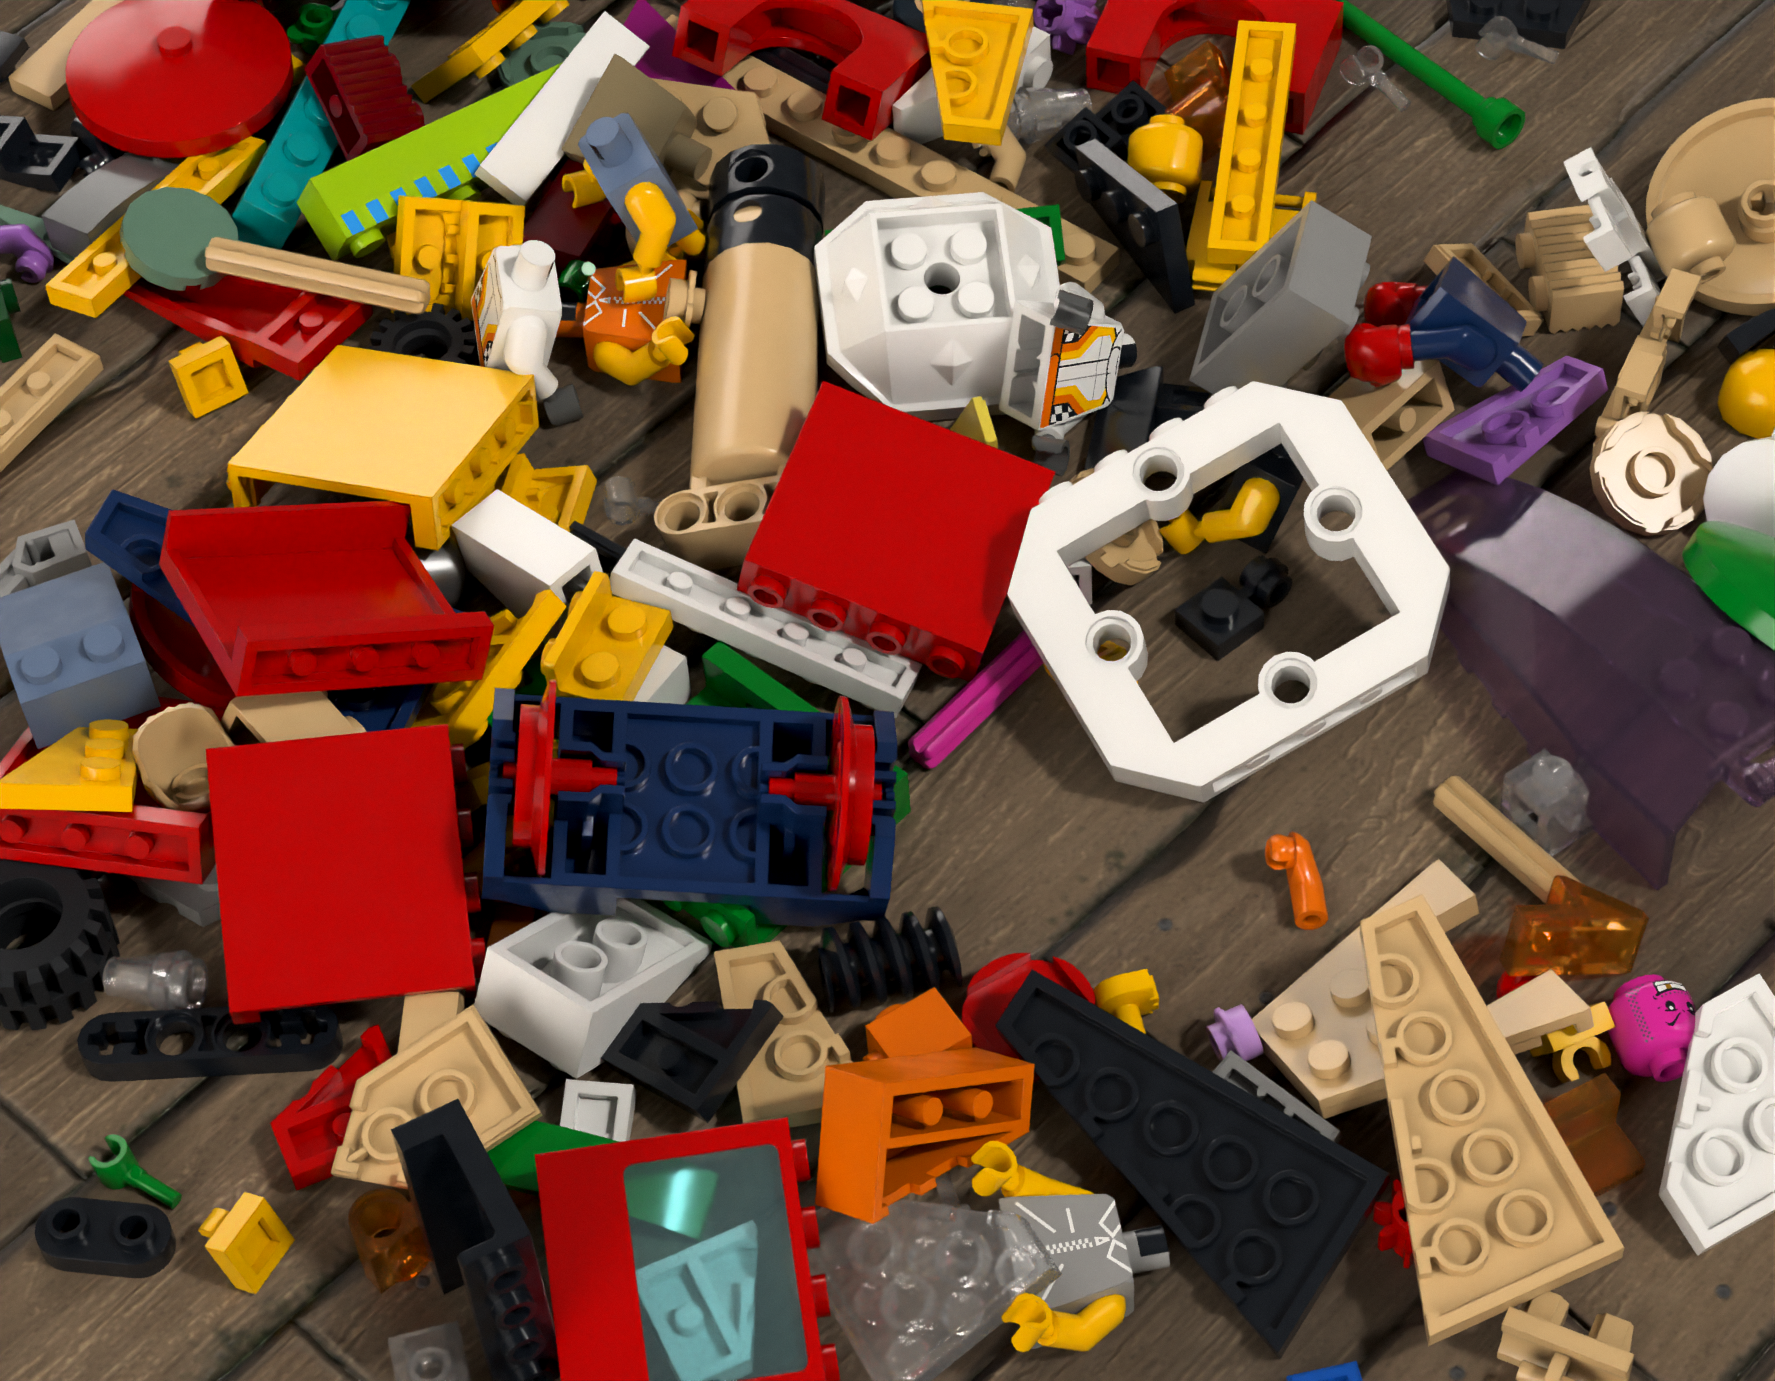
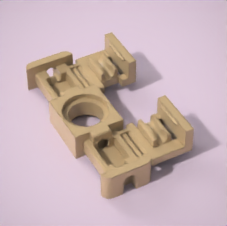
(1647, 357)

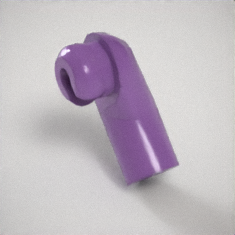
(32, 253)

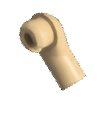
(1008, 160)

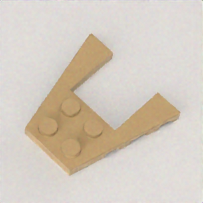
(1325, 1026)

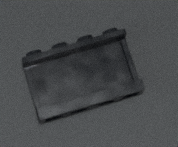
(478, 1242)

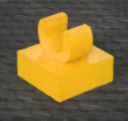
(208, 376)
(1567, 1041)
(246, 1241)

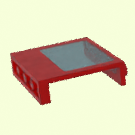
(685, 1258)

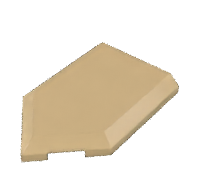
(445, 1065)

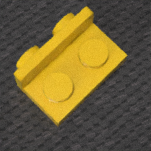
(605, 644)

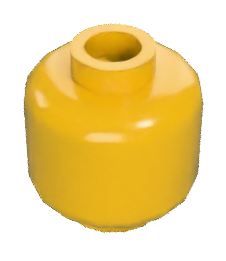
(1168, 155)

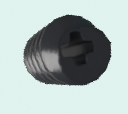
(887, 957)

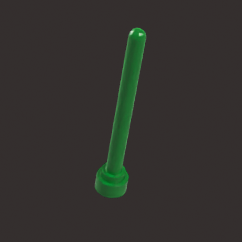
(1495, 119)

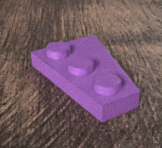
(1513, 424)

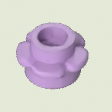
(1234, 1032)

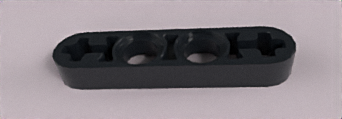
(209, 1052)

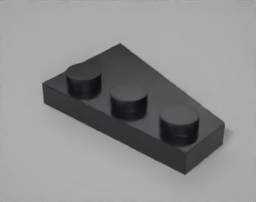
(1140, 219)

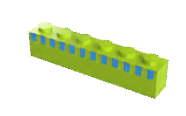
(358, 200)

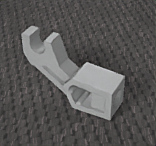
(43, 557)

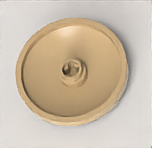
(1734, 164)

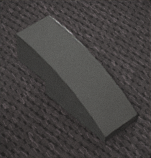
(102, 199)

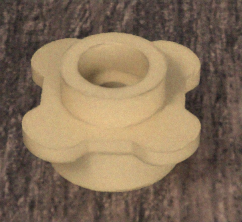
(684, 300)

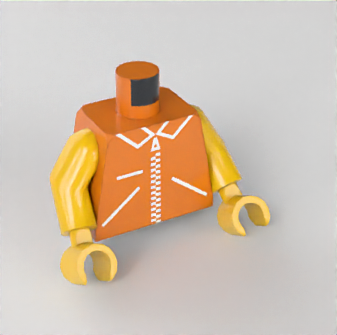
(631, 337)

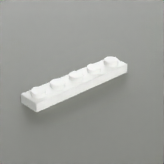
(783, 638)

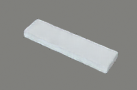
(538, 135)

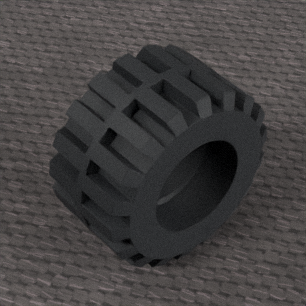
(69, 963)

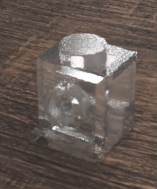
(1554, 794)

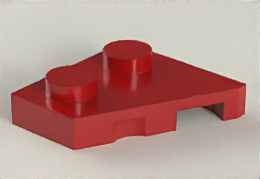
(317, 1123)

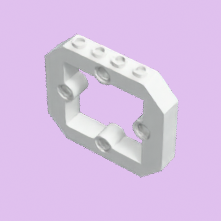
(1199, 451)

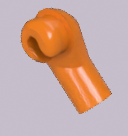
(1303, 878)

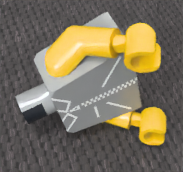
(1086, 1245)

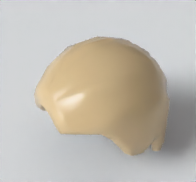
(173, 755)

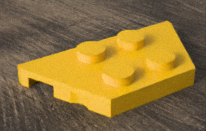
(513, 642)

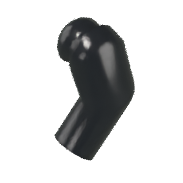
(101, 152)

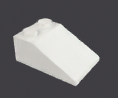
(580, 977)

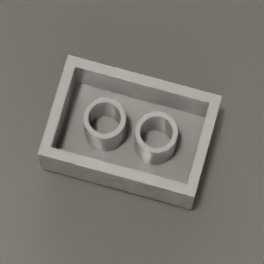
(1284, 303)

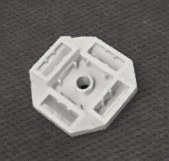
(922, 346)

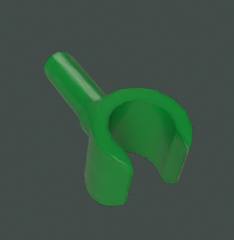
(577, 277)
(126, 1171)

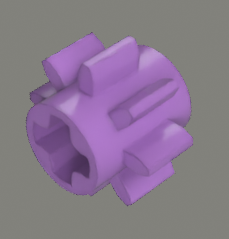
(1066, 22)

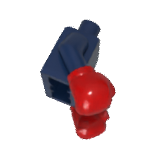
(1448, 321)

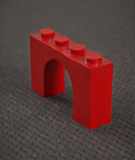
(1137, 33)
(872, 53)

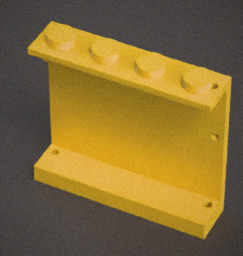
(393, 433)

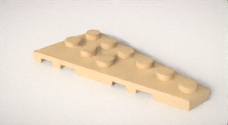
(1480, 1164)

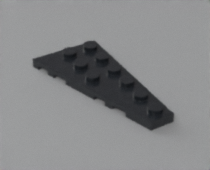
(1225, 1173)

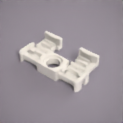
(1616, 232)

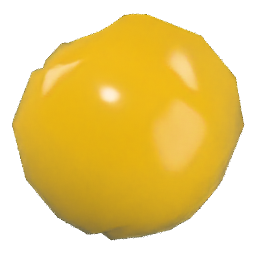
(1749, 394)

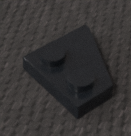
(691, 1051)

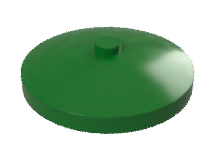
(1736, 573)

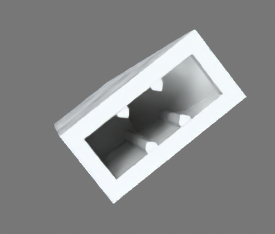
(523, 554)

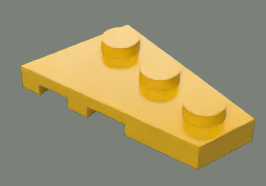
(482, 51)

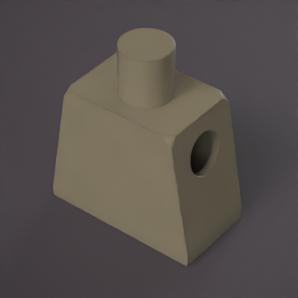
(657, 113)

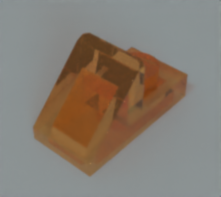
(1573, 933)

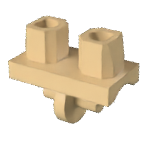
(1549, 1352)

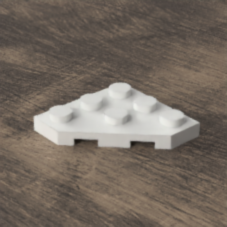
(1724, 1120)

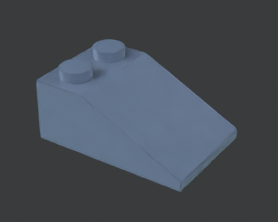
(73, 654)

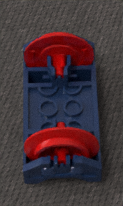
(691, 806)

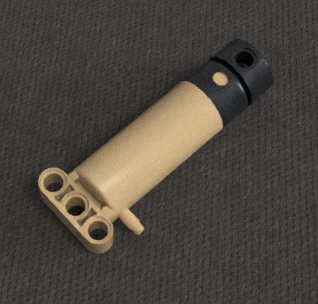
(752, 352)

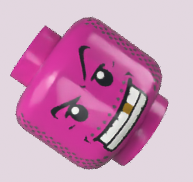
(1652, 1026)

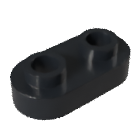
(100, 1238)

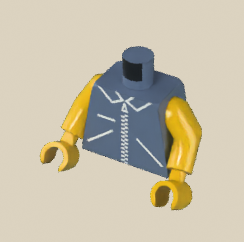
(632, 178)

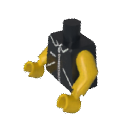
(1249, 510)

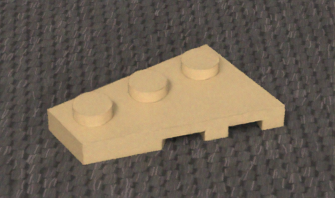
(790, 1067)

